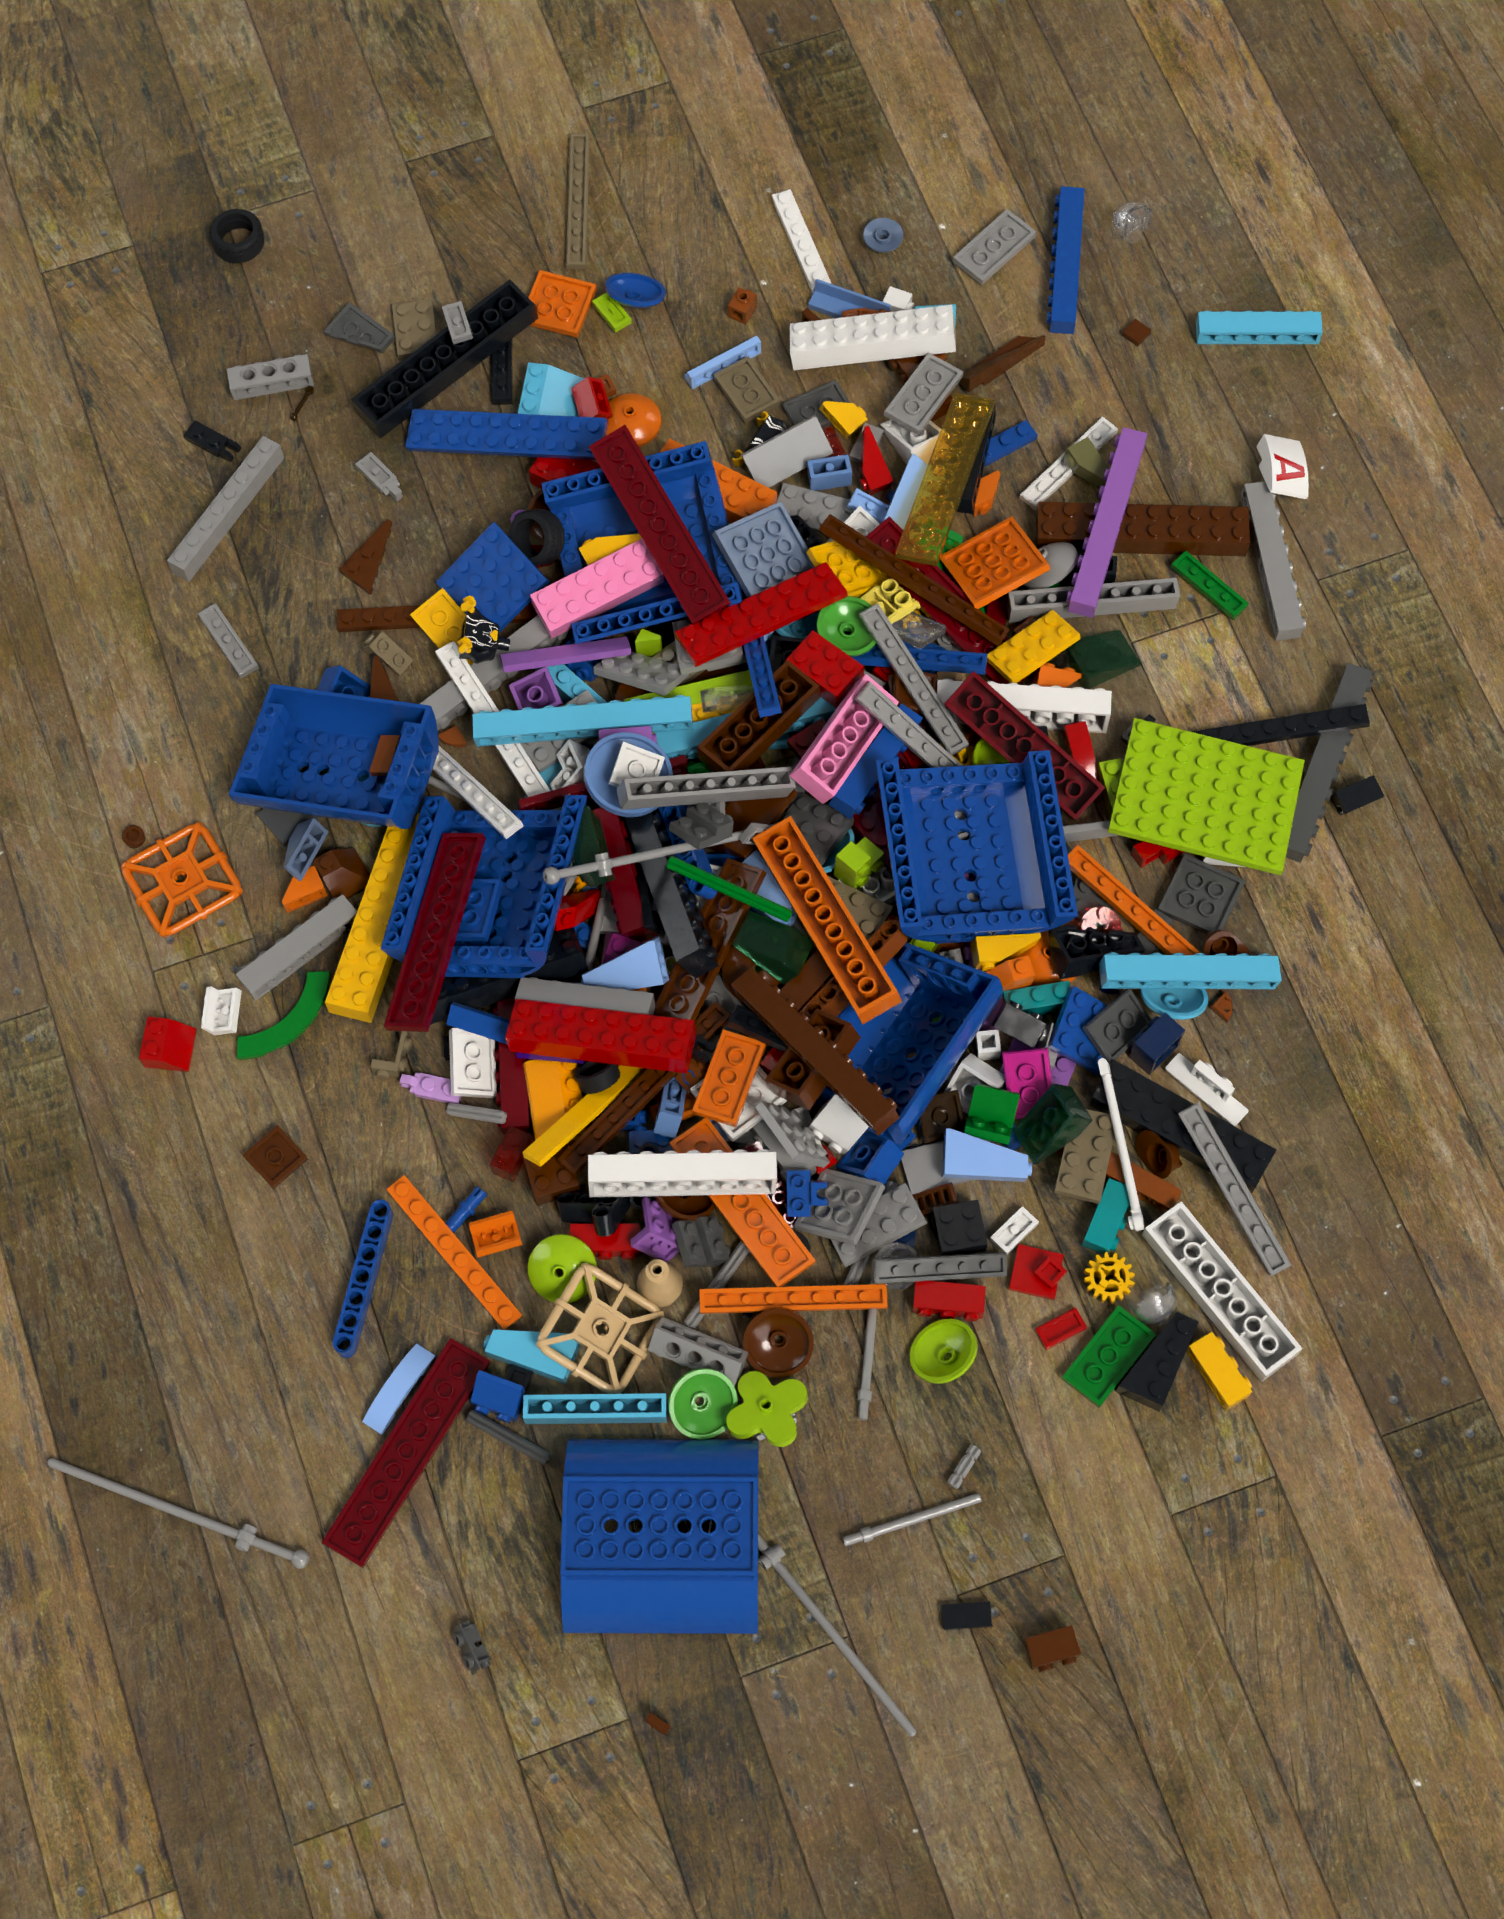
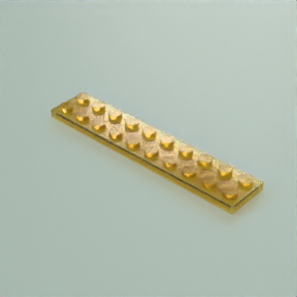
(945, 479)

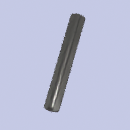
(508, 1437)

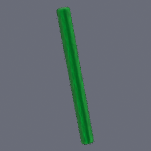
(729, 889)

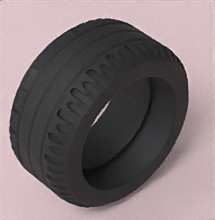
(232, 220)
(553, 535)

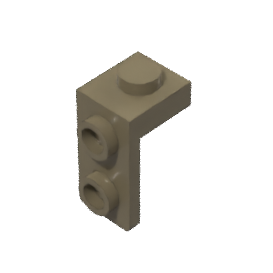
(387, 651)
(387, 1069)

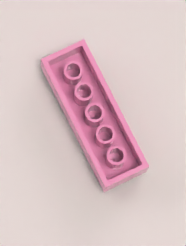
(597, 588)
(838, 745)

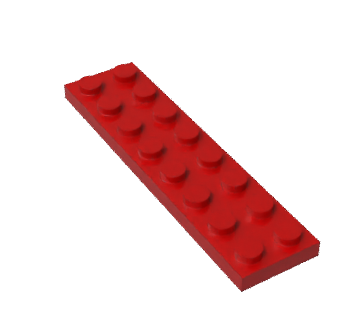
(761, 614)

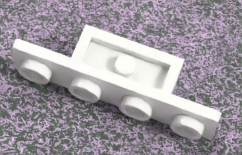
(1208, 1087)

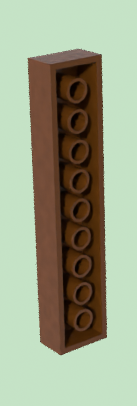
(1151, 528)

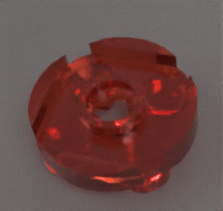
(1100, 915)

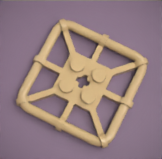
(586, 1333)

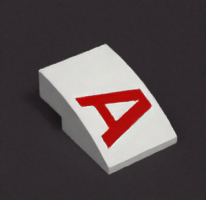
(1283, 466)

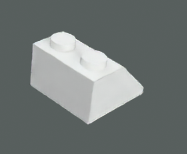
(970, 1072)

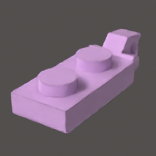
(429, 1087)

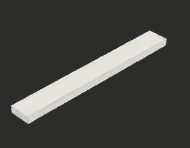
(476, 795)

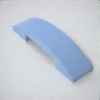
(397, 1388)

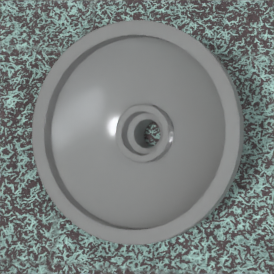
(1061, 559)

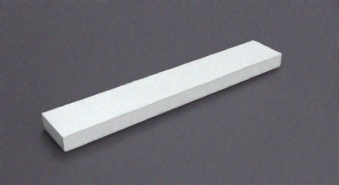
(1058, 472)

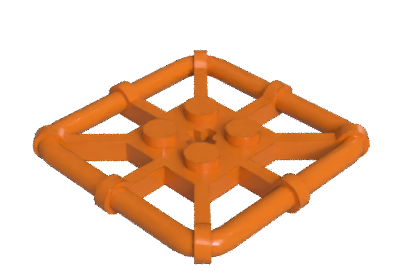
(178, 892)

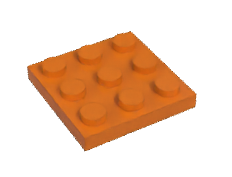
(561, 302)

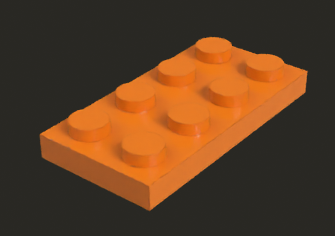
(729, 1078)

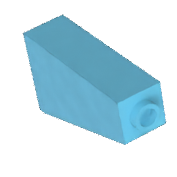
(521, 1350)

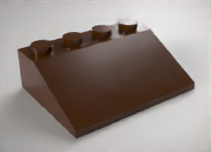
(751, 811)

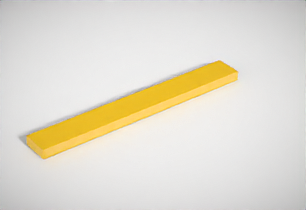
(579, 1117)

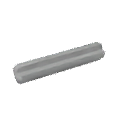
(476, 1113)

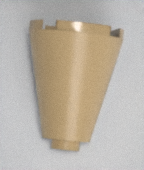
(660, 1283)

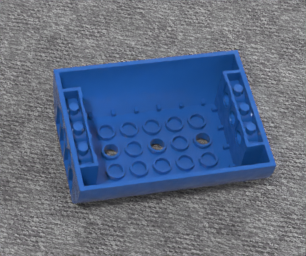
(928, 989)

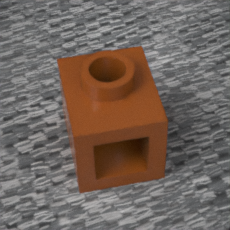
(742, 305)

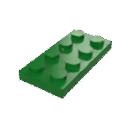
(1108, 1356)

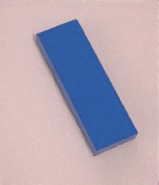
(478, 1022)

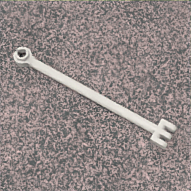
(1136, 1220)

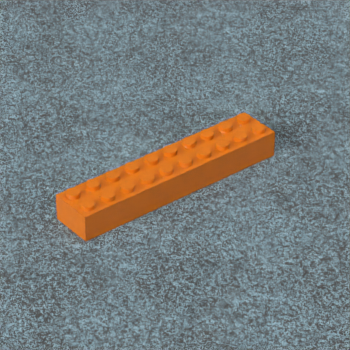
(827, 920)

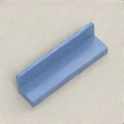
(834, 299)

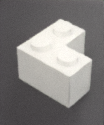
(572, 759)

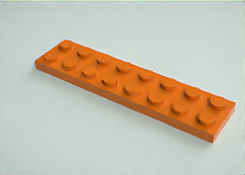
(751, 1216)

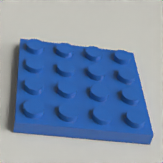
(495, 575)

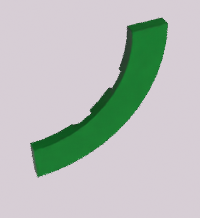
(292, 1025)

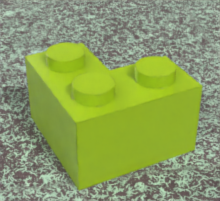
(858, 862)

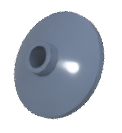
(886, 229)

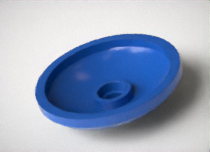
(635, 290)

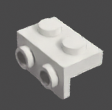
(221, 1010)

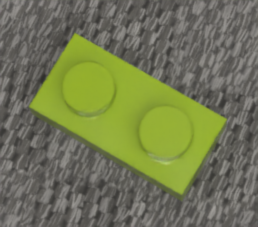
(612, 312)

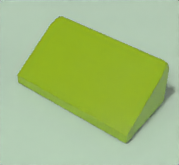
(648, 643)

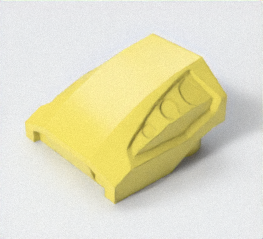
(892, 600)

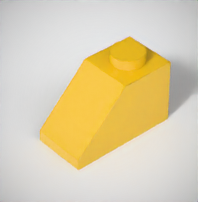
(844, 416)

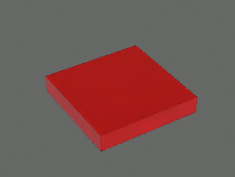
(1025, 1264)

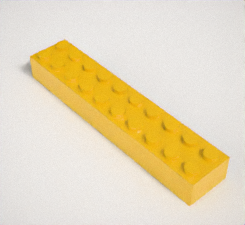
(363, 963)

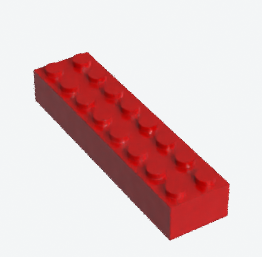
(601, 1035)

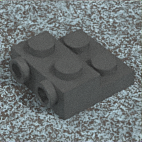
(703, 826)
(701, 1242)

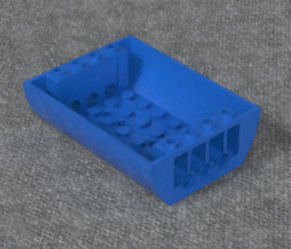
(340, 735)

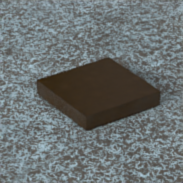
(941, 1113)

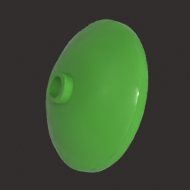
(845, 617)
(710, 1415)

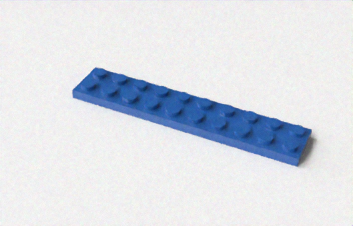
(504, 434)

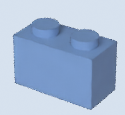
(829, 472)

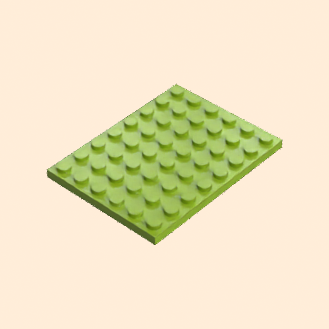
(1207, 796)

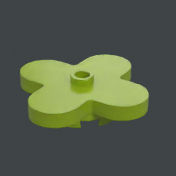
(767, 1409)

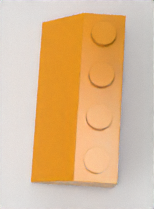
(551, 1093)

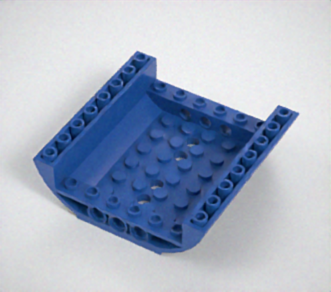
(593, 510)
(1011, 849)
(526, 900)
(659, 1575)

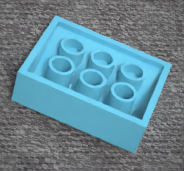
(548, 391)

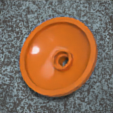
(642, 423)
(1042, 964)

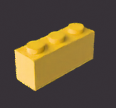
(1219, 1370)

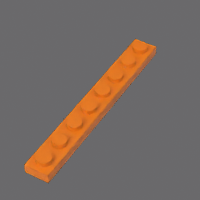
(1128, 904)
(454, 1253)
(793, 1298)

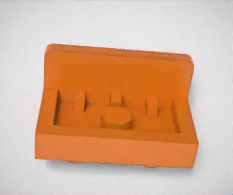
(495, 1234)

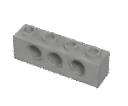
(261, 381)
(692, 1341)

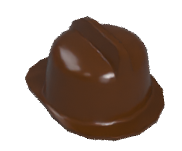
(1224, 942)
(1157, 1154)

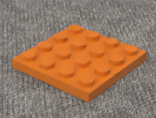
(994, 562)

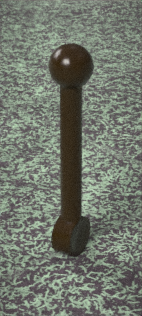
(309, 391)

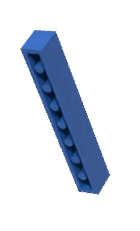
(1067, 260)

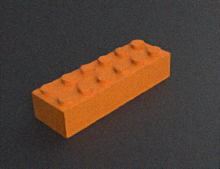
(739, 493)

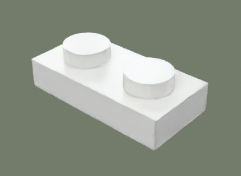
(1014, 1230)

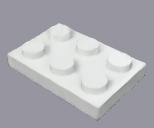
(472, 1064)

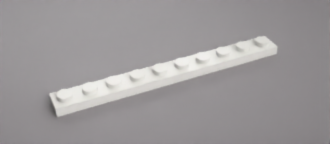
(478, 701)

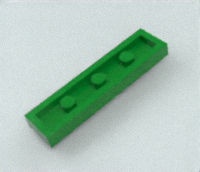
(1209, 585)

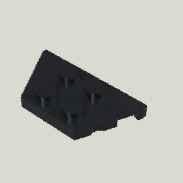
(650, 912)

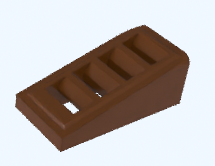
(939, 1190)

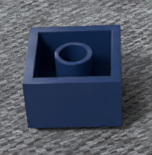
(1156, 1043)

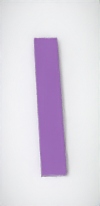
(565, 654)

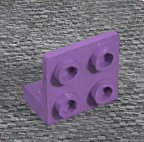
(658, 1236)

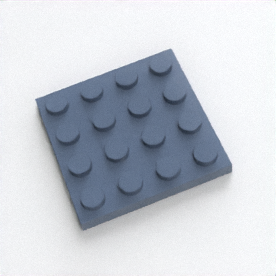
(763, 549)

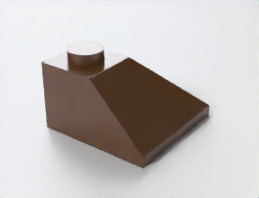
(342, 872)

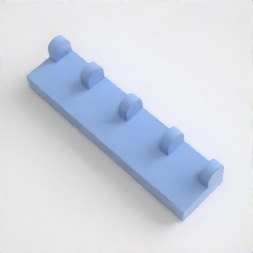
(705, 371)

